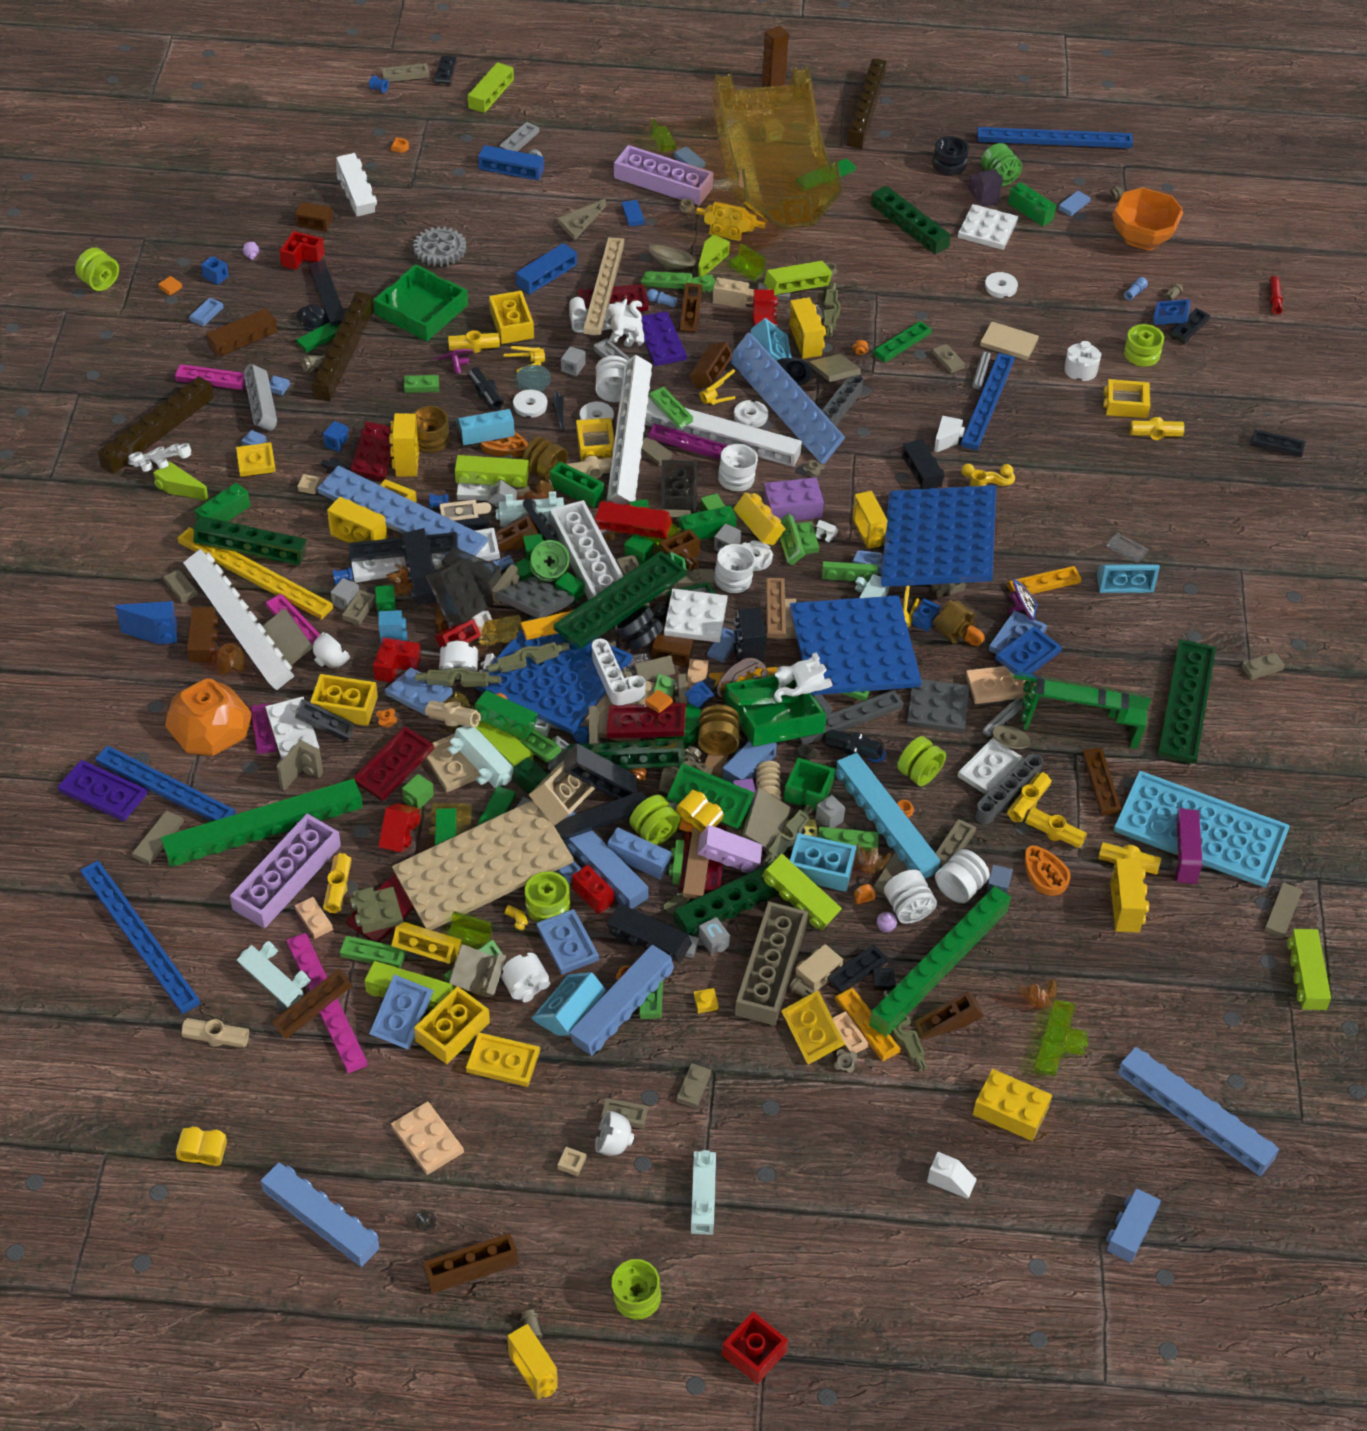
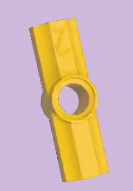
(474, 340)
(1156, 428)
(1029, 797)
(1056, 828)
(1112, 852)
(337, 883)

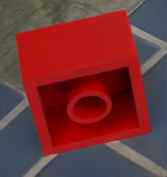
(755, 1347)

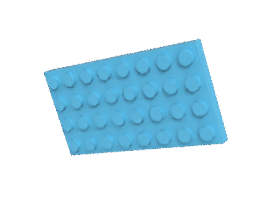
(1231, 836)

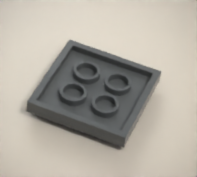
(535, 597)
(939, 706)

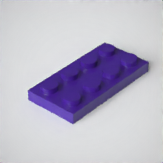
(662, 339)
(102, 790)

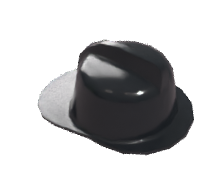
(312, 317)
(797, 369)

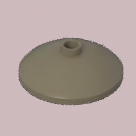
(671, 257)

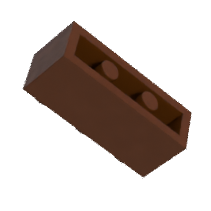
(711, 365)
(202, 634)

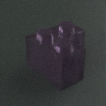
(986, 187)

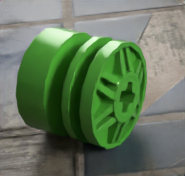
(1003, 160)
(556, 553)

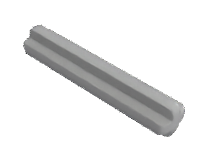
(981, 370)
(1003, 716)

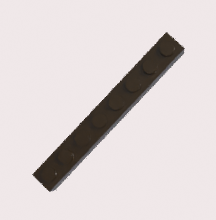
(867, 103)
(342, 346)
(156, 424)

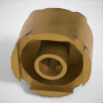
(954, 620)

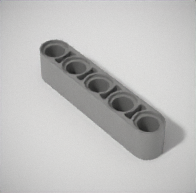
(260, 397)

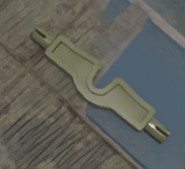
(831, 303)
(518, 660)
(467, 677)
(792, 828)
(909, 1040)

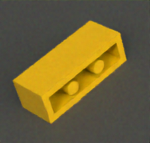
(759, 518)
(426, 942)

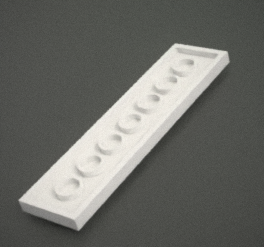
(379, 568)

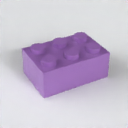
(797, 497)

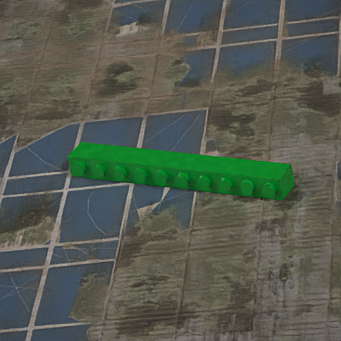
(260, 822)
(939, 961)

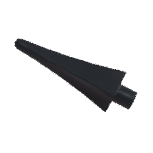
(558, 404)
(332, 464)

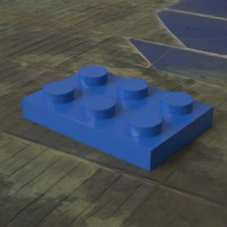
(1029, 652)

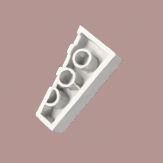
(355, 184)

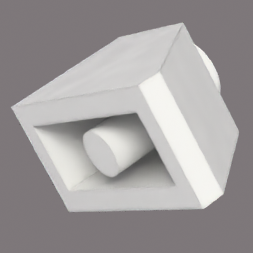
(948, 433)
(951, 1175)

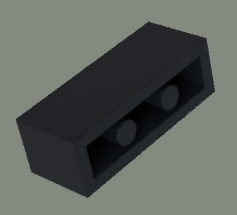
(922, 464)

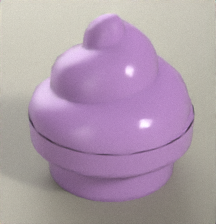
(250, 250)
(886, 921)

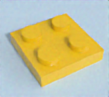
(255, 459)

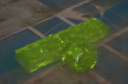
(1060, 1039)

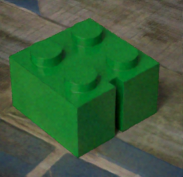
(809, 783)

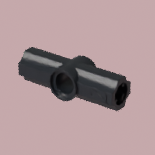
(486, 388)
(854, 743)

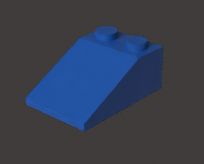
(149, 621)

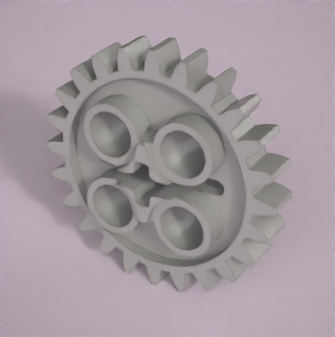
(439, 246)

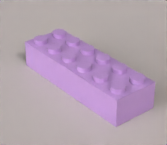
(663, 175)
(285, 871)

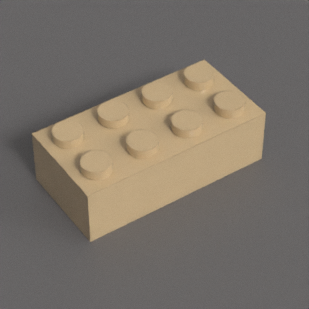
(559, 794)

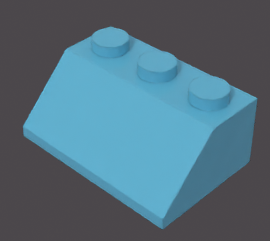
(772, 339)
(486, 427)
(1127, 578)
(824, 861)
(569, 1003)

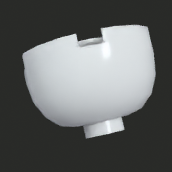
(329, 652)
(614, 1134)

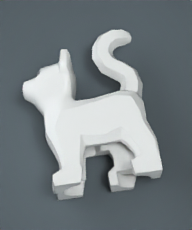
(625, 324)
(807, 675)

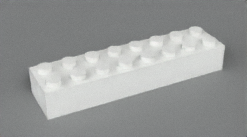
(586, 547)

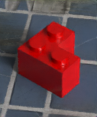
(300, 248)
(764, 306)
(395, 655)
(396, 827)

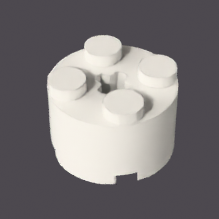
(1082, 361)
(458, 655)
(525, 977)

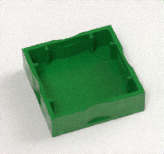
(421, 302)
(777, 721)

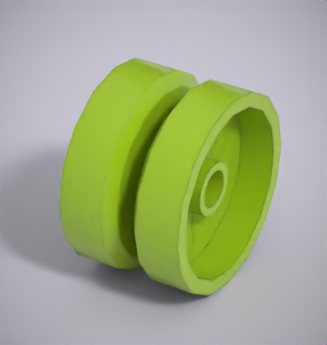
(97, 269)
(1144, 345)
(921, 761)
(655, 820)
(546, 896)

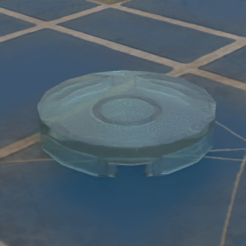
(533, 378)

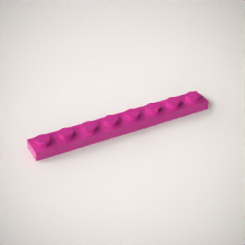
(332, 1015)

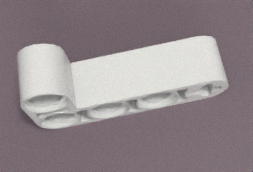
(578, 315)
(619, 689)

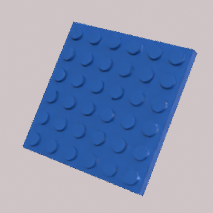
(858, 642)
(558, 687)

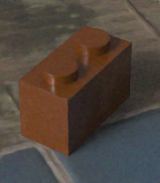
(313, 216)
(678, 648)

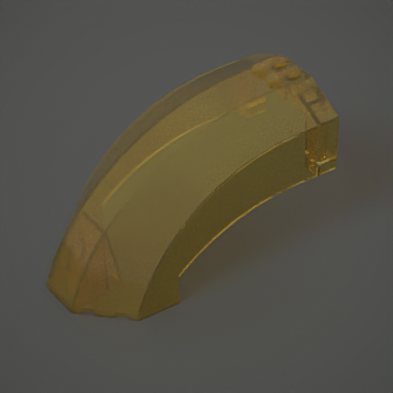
(775, 150)

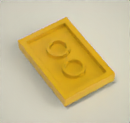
(813, 1027)
(503, 1059)

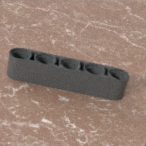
(843, 399)
(1007, 789)

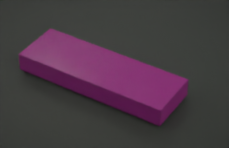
(262, 729)

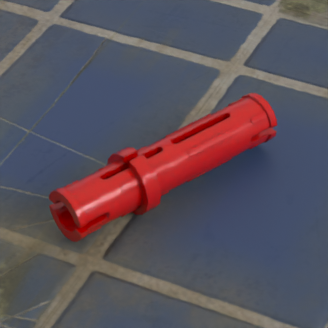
(1276, 298)

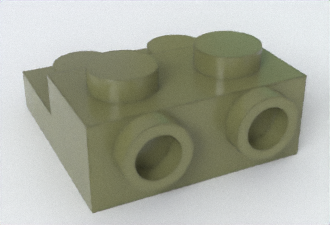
(376, 909)

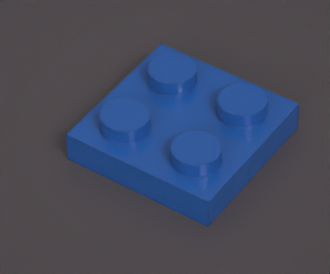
(1172, 311)

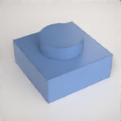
(279, 385)
(253, 438)

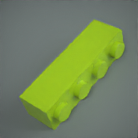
(490, 87)
(798, 277)
(491, 470)
(505, 743)
(801, 892)
(1309, 969)
(381, 974)

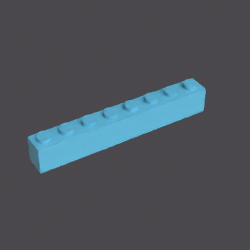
(886, 815)

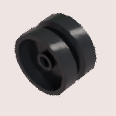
(950, 155)
(639, 628)

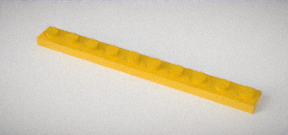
(261, 576)

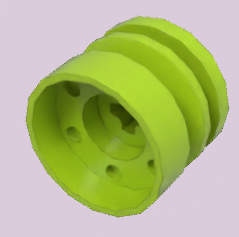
(636, 1277)

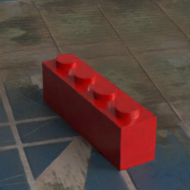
(633, 520)

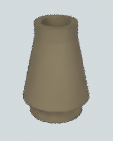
(311, 363)

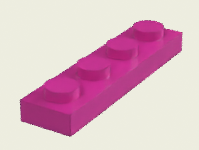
(216, 377)
(279, 602)

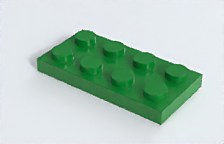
(728, 796)

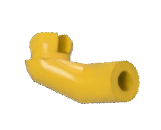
(518, 915)

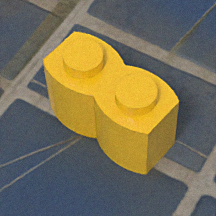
(699, 811)
(201, 1146)

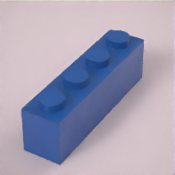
(511, 162)
(546, 268)

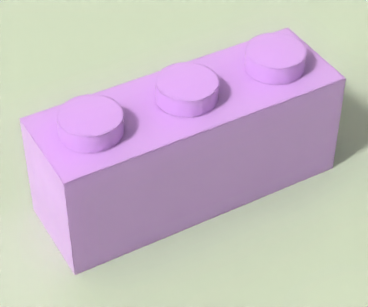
(729, 849)

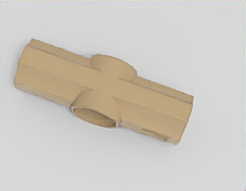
(593, 466)
(452, 714)
(204, 1031)

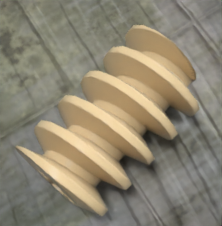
(769, 778)

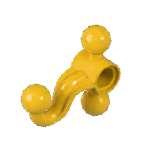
(982, 478)

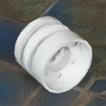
(610, 378)
(737, 467)
(734, 568)
(962, 876)
(910, 896)

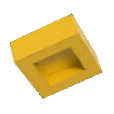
(706, 1000)

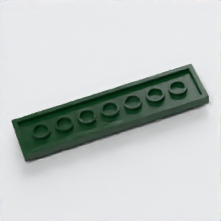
(620, 600)
(1187, 701)

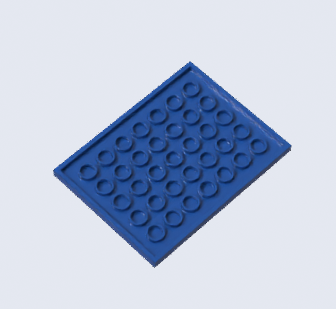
(939, 536)

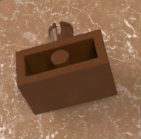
(685, 545)

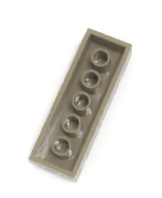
(771, 963)

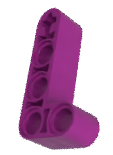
(1188, 845)

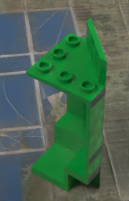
(1122, 705)

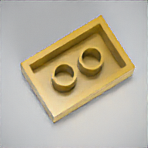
(511, 317)
(806, 328)
(405, 445)
(355, 522)
(346, 697)
(1129, 895)
(451, 1025)
(1012, 1104)

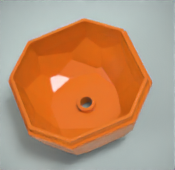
(1146, 217)
(207, 718)

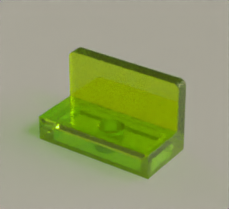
(662, 137)
(749, 263)
(471, 930)

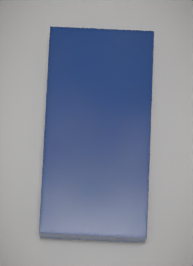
(633, 213)

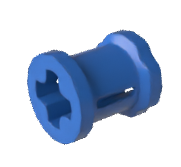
(376, 83)
(436, 500)
(340, 574)

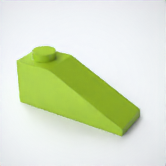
(713, 252)
(178, 482)

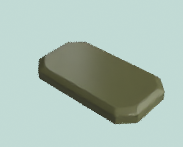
(675, 902)

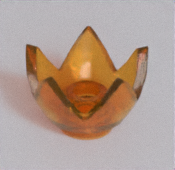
(542, 490)
(401, 580)
(230, 656)
(871, 861)
(1040, 997)

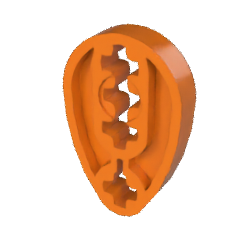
(505, 446)
(1048, 862)

